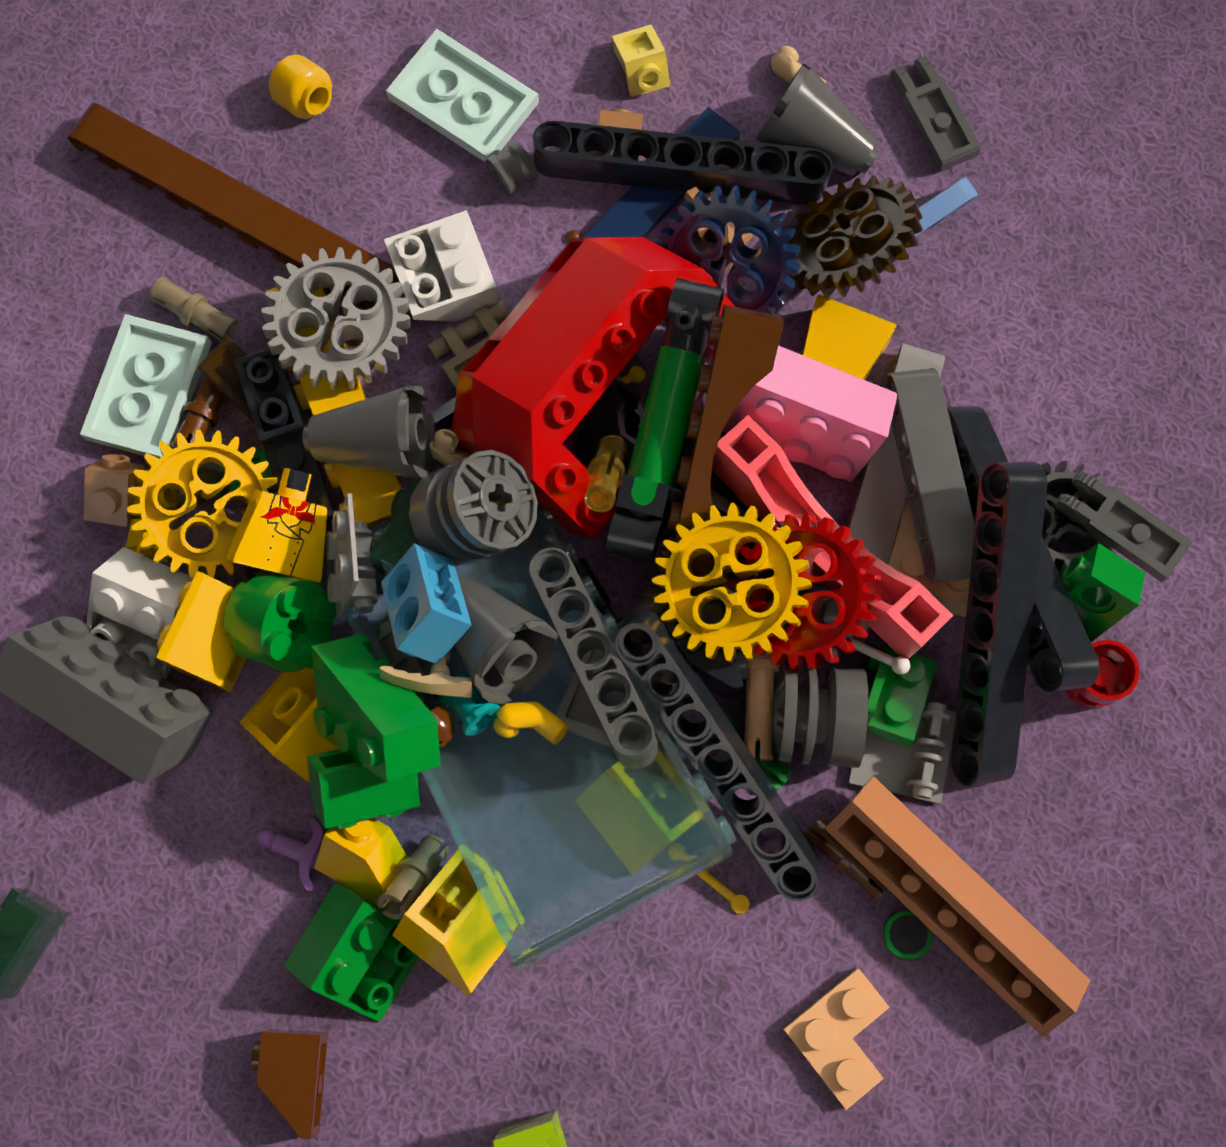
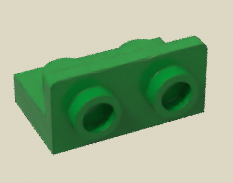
(897, 699)

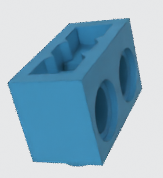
(425, 604)

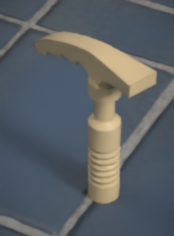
(438, 682)

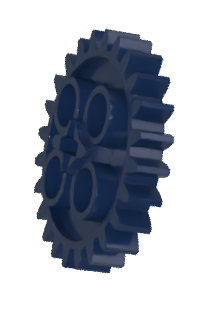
(766, 266)

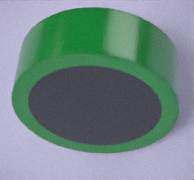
(906, 935)

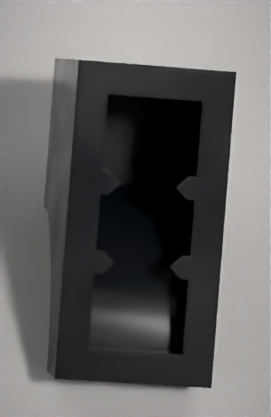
(616, 414)

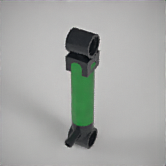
(664, 422)

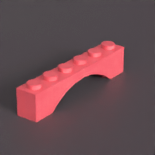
(765, 479)

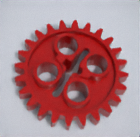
(814, 634)

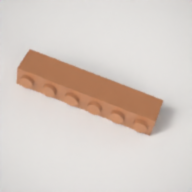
(959, 907)

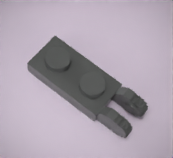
(936, 115)
(1126, 526)

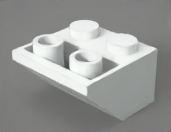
(443, 269)
(133, 604)

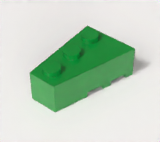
(368, 717)

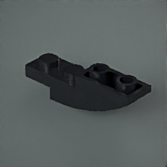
(280, 422)

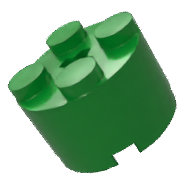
(278, 620)

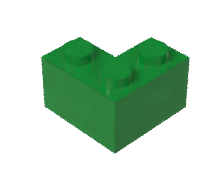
(349, 792)

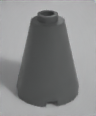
(817, 118)
(376, 434)
(504, 645)

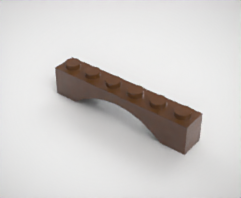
(741, 357)

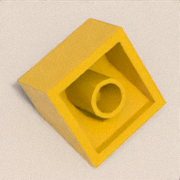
(285, 721)

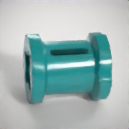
(474, 712)

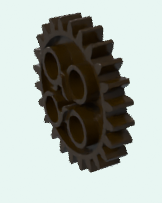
(854, 236)

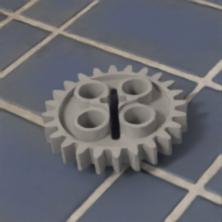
(297, 308)

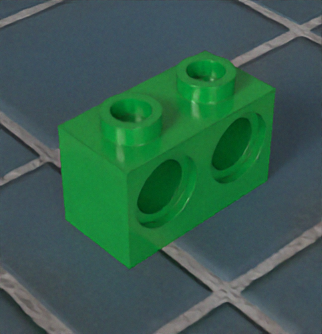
(1102, 588)

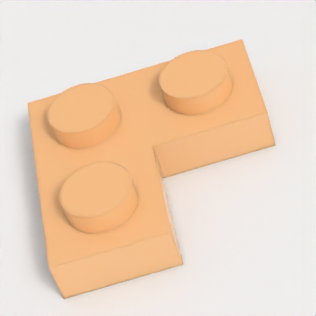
(827, 1032)

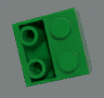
(352, 954)

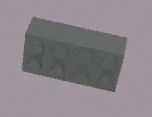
(102, 697)

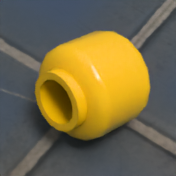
(300, 86)

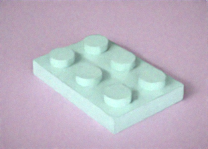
(462, 96)
(145, 386)

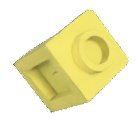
(642, 60)

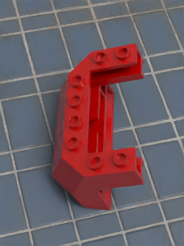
(559, 358)

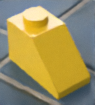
(361, 857)

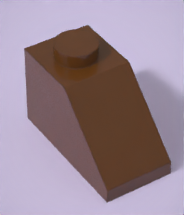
(292, 1075)

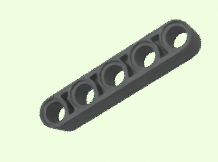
(932, 474)
(599, 677)

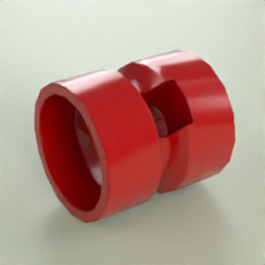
(1116, 678)

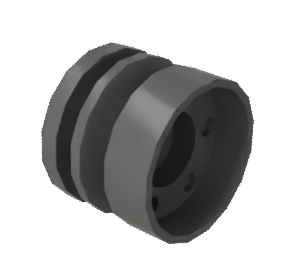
(474, 507)
(821, 715)

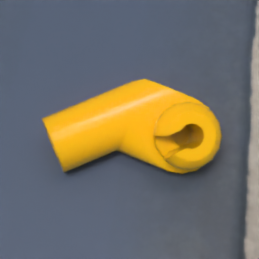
(529, 715)

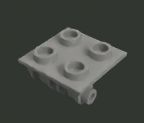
(352, 576)
(915, 770)

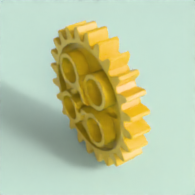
(179, 470)
(723, 539)

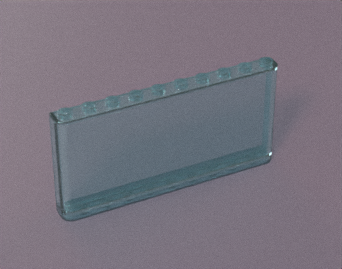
(563, 828)

